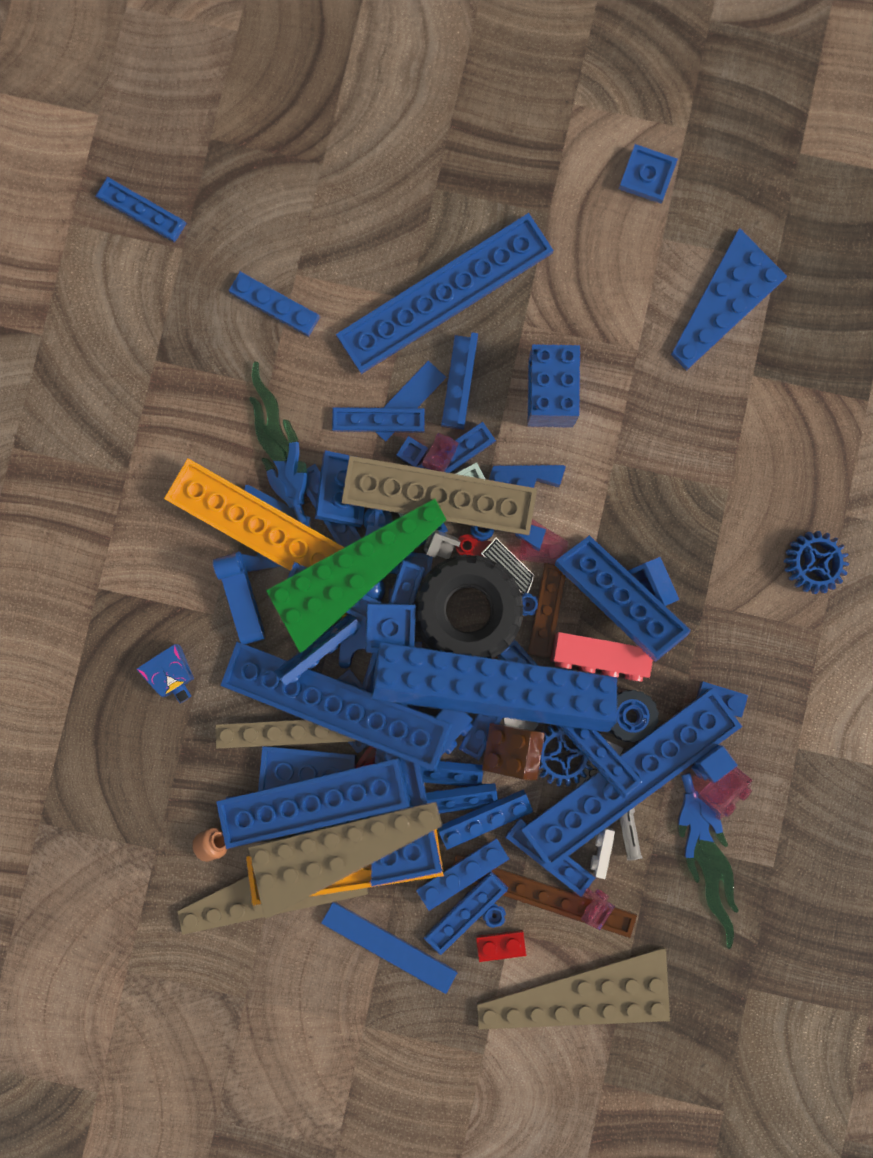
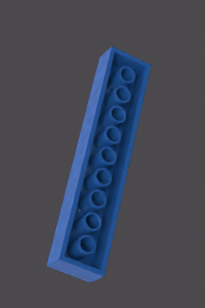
(495, 687)

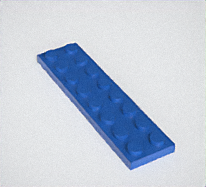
(313, 803)

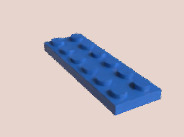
(622, 598)

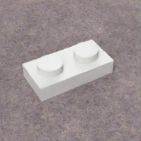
(600, 862)

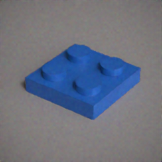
(648, 173)
(389, 625)

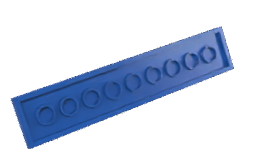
(444, 293)
(339, 707)
(654, 760)

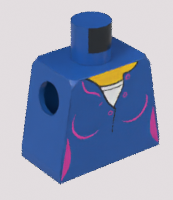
(169, 673)

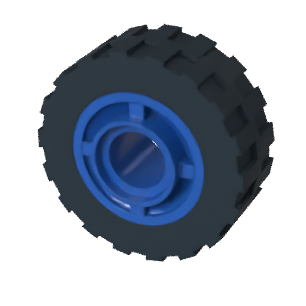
(646, 716)

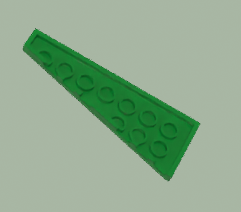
(328, 589)

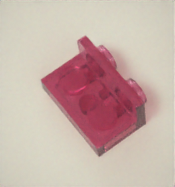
(726, 792)

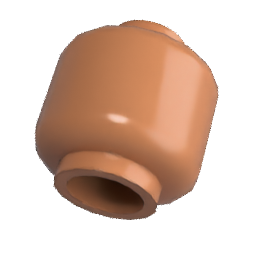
(209, 845)

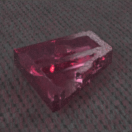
(551, 548)

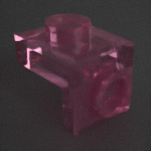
(440, 453)

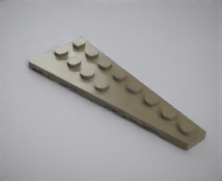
(311, 861)
(235, 905)
(608, 994)

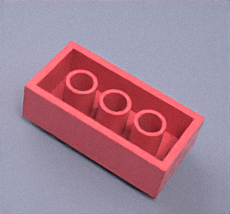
(602, 655)

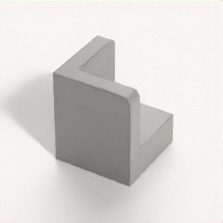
(440, 544)

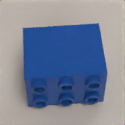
(553, 386)

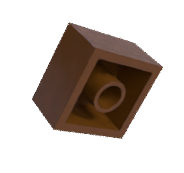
(513, 751)

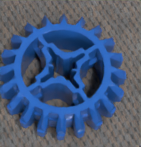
(810, 555)
(566, 774)

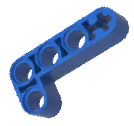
(240, 597)

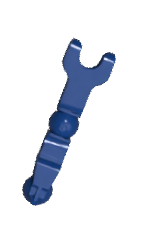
(373, 520)

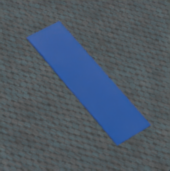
(415, 391)

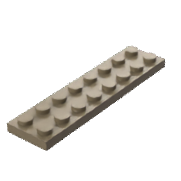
(460, 497)

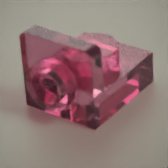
(598, 910)

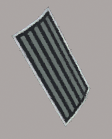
(499, 553)

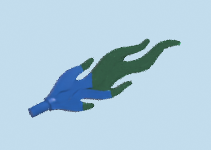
(292, 475)
(703, 849)

